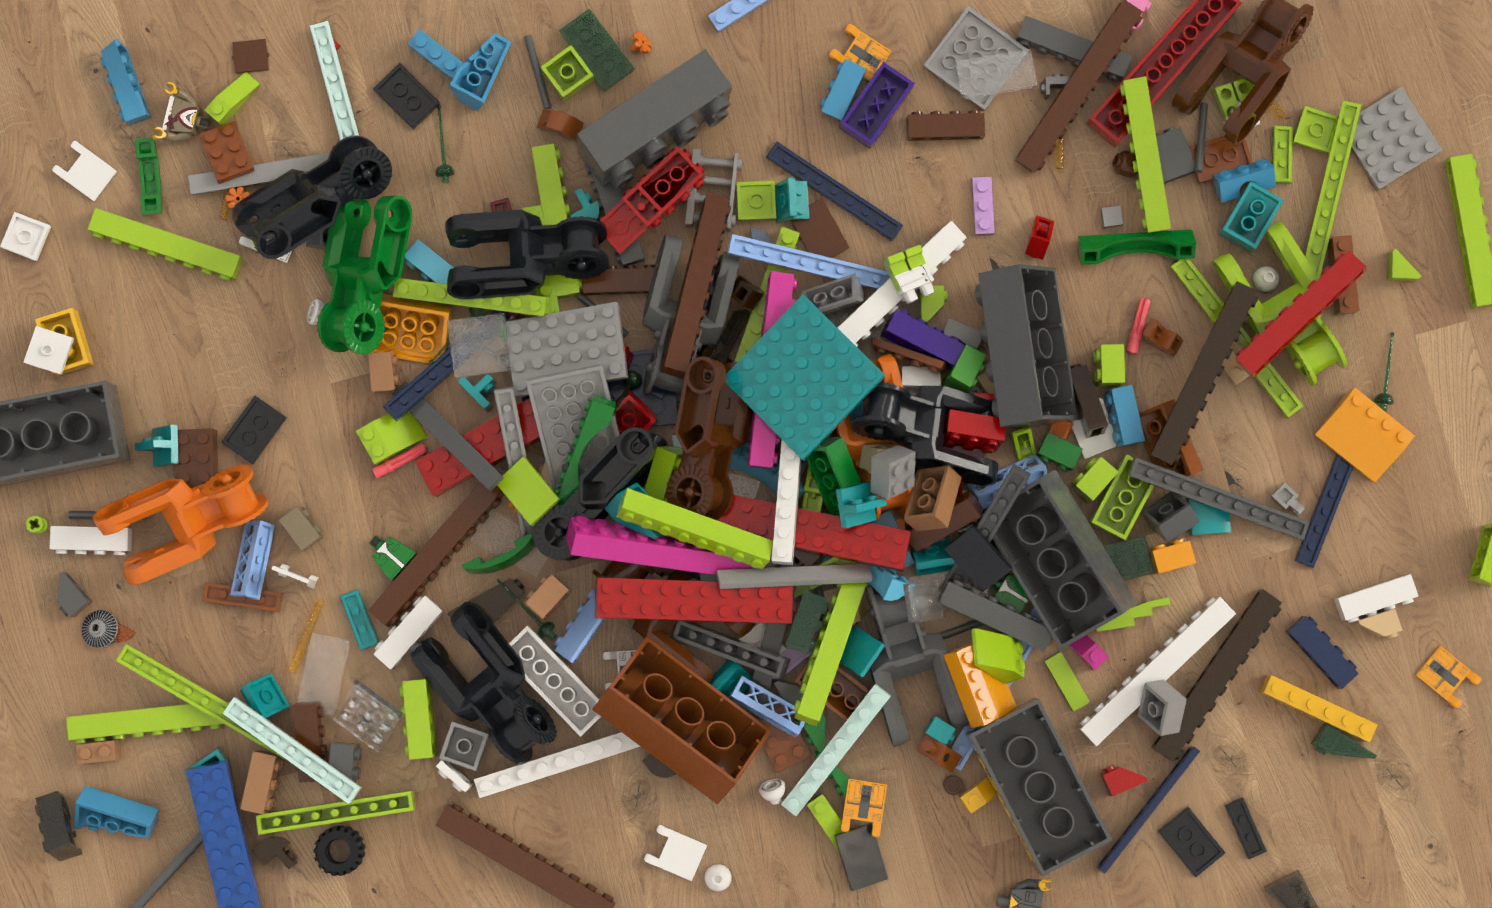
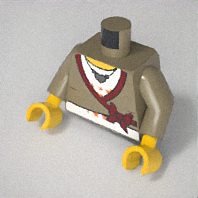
(181, 117)

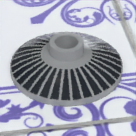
(106, 632)

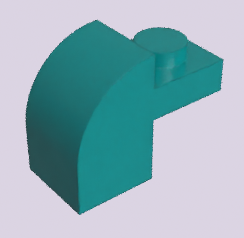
(589, 210)

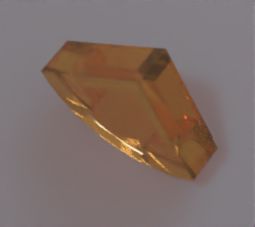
(124, 633)

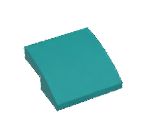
(1210, 519)

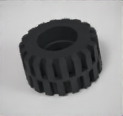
(327, 862)

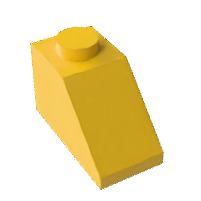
(977, 795)

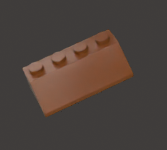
(1152, 425)
(844, 693)

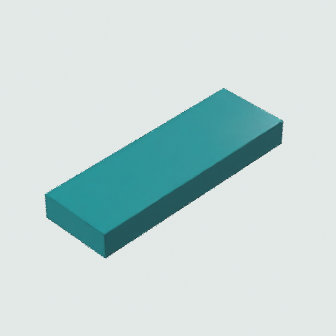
(359, 619)

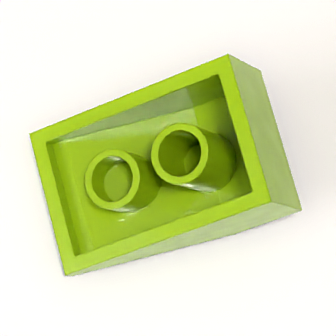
(388, 438)
(998, 655)

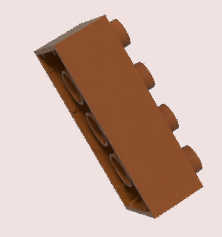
(682, 720)

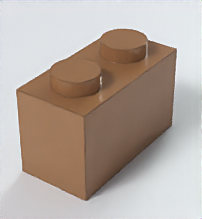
(383, 371)
(98, 752)

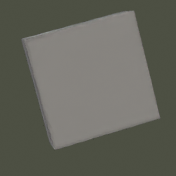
(1111, 216)

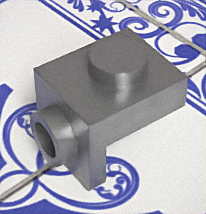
(1055, 81)

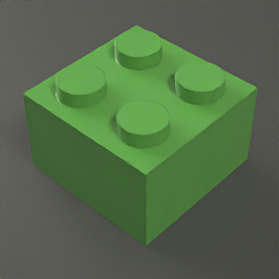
(964, 373)

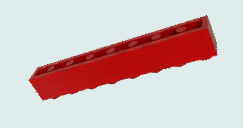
(1300, 314)

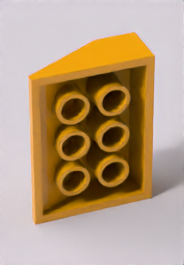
(414, 328)
(1364, 434)
(980, 693)

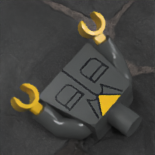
(1024, 894)

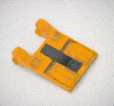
(863, 52)
(1445, 674)
(865, 803)

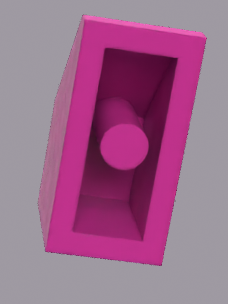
(1089, 652)

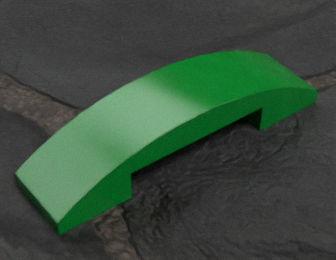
(149, 176)
(523, 547)

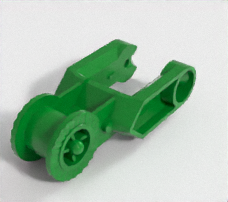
(353, 314)

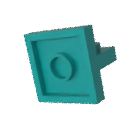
(791, 200)
(483, 387)
(163, 444)
(858, 504)
(933, 559)
(728, 676)
(265, 696)

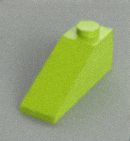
(232, 99)
(825, 816)

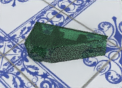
(1335, 743)

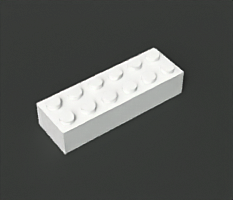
(556, 681)

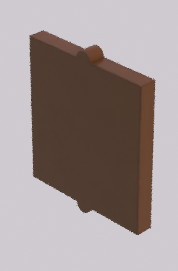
(250, 56)

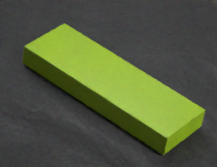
(1282, 153)
(1066, 681)

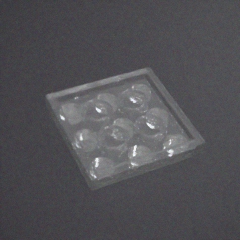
(479, 345)
(367, 716)

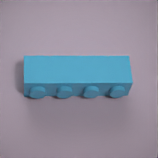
(427, 262)

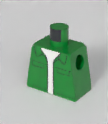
(391, 556)
(1010, 592)

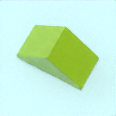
(1400, 269)
(1023, 443)

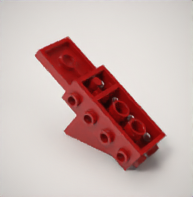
(653, 198)

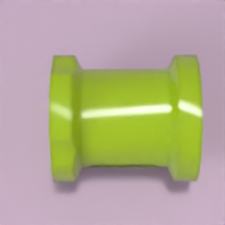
(41, 521)

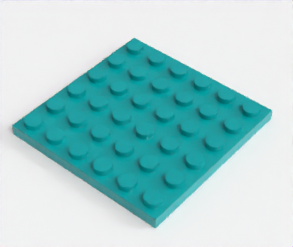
(803, 377)

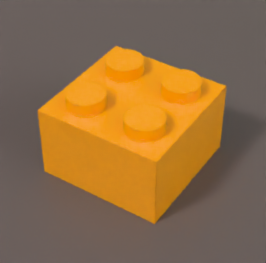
(1172, 557)

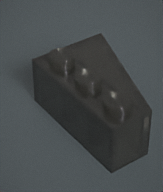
(56, 826)
(1291, 891)

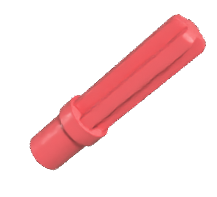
(1135, 336)
(400, 460)

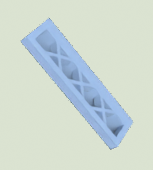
(987, 494)
(255, 560)
(762, 711)

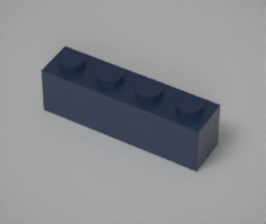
(1322, 652)

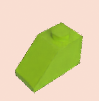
(933, 303)

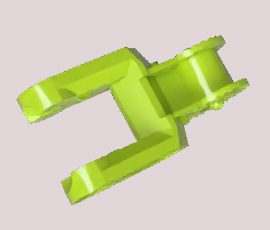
(1316, 345)

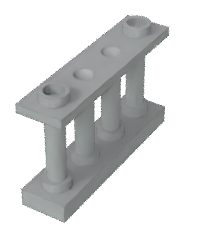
(693, 216)

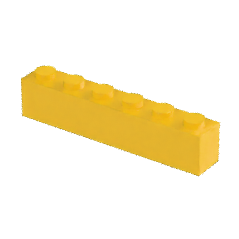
(1318, 708)

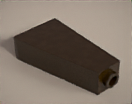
(1087, 402)
(497, 599)

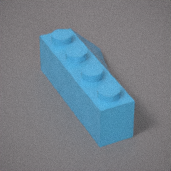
(125, 83)
(114, 813)

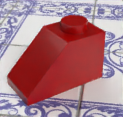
(1039, 237)
(1119, 779)

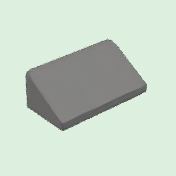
(965, 333)

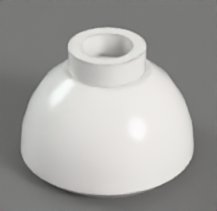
(1265, 279)
(314, 311)
(772, 790)
(718, 877)

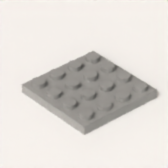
(968, 39)
(1392, 139)

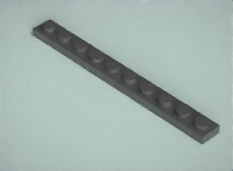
(1218, 498)

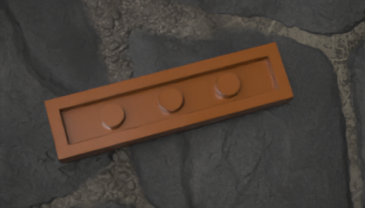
(901, 353)
(221, 594)

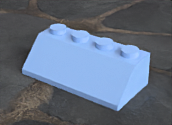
(579, 631)

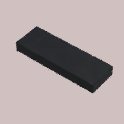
(1245, 828)

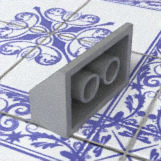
(836, 294)

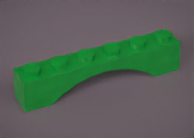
(1174, 244)
(597, 418)
(816, 736)

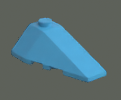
(477, 74)

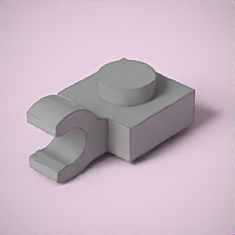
(1286, 498)

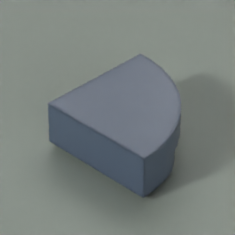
(760, 235)

